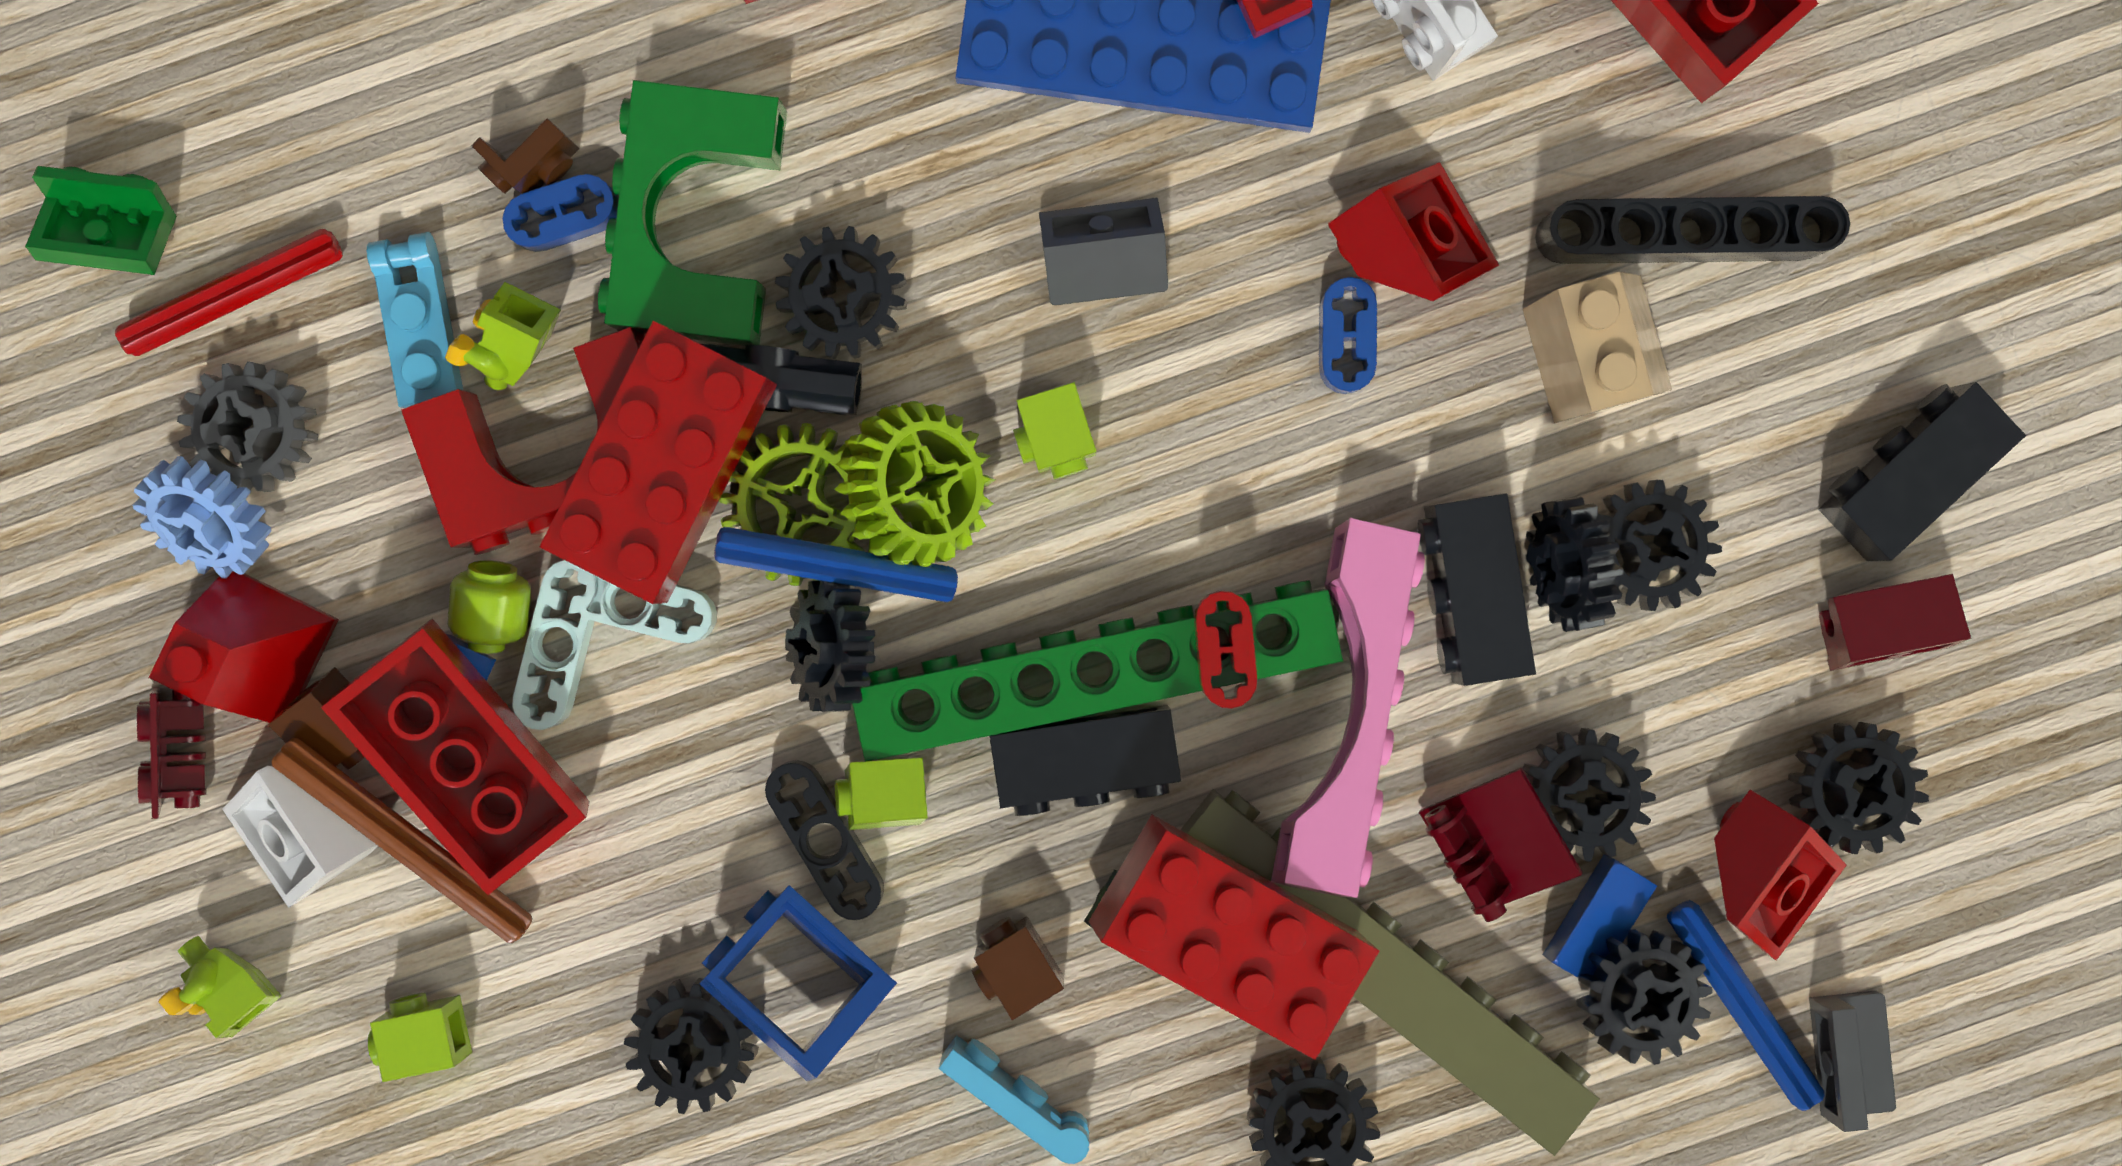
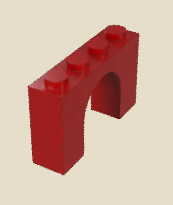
(466, 477)

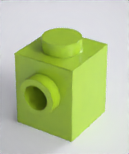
(1055, 432)
(882, 794)
(419, 1036)

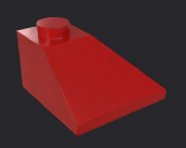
(1414, 236)
(244, 648)
(1771, 871)

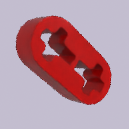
(1240, 647)

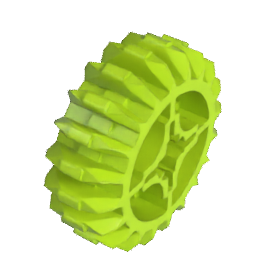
(892, 460)
(812, 478)

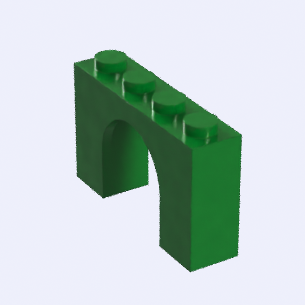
(665, 135)

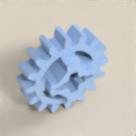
(202, 517)

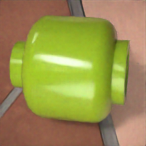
(489, 606)

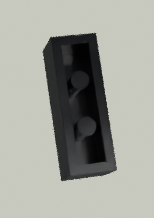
(1920, 470)
(1477, 590)
(1086, 760)

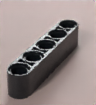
(1719, 225)

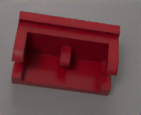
(1893, 622)

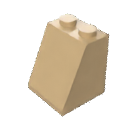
(1596, 345)

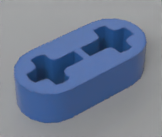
(557, 199)
(1362, 335)

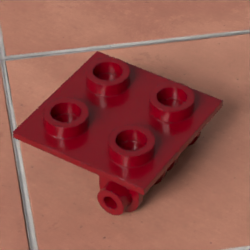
(157, 779)
(1499, 843)

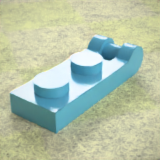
(415, 318)
(1017, 1101)

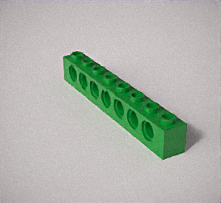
(889, 732)

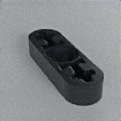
(859, 870)

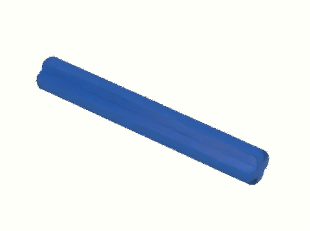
(833, 564)
(1746, 1006)

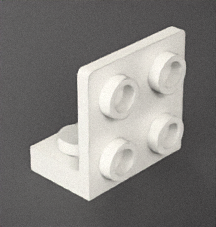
(1438, 31)

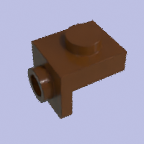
(537, 161)

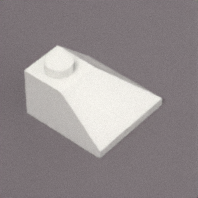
(293, 834)

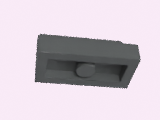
(1104, 251)
(1852, 1057)

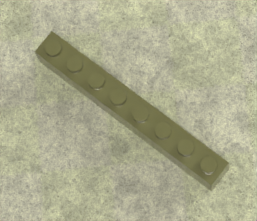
(1421, 1001)

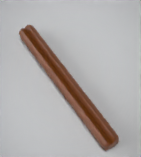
(399, 838)

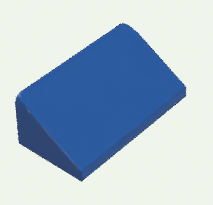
(1603, 909)

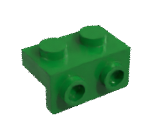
(100, 220)

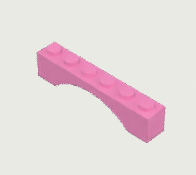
(1371, 588)

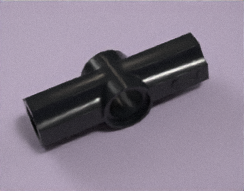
(801, 380)

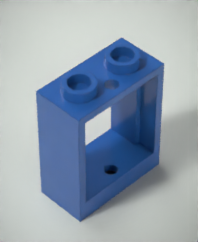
(840, 1027)

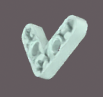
(597, 606)

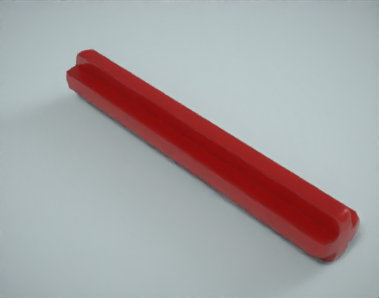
(228, 292)

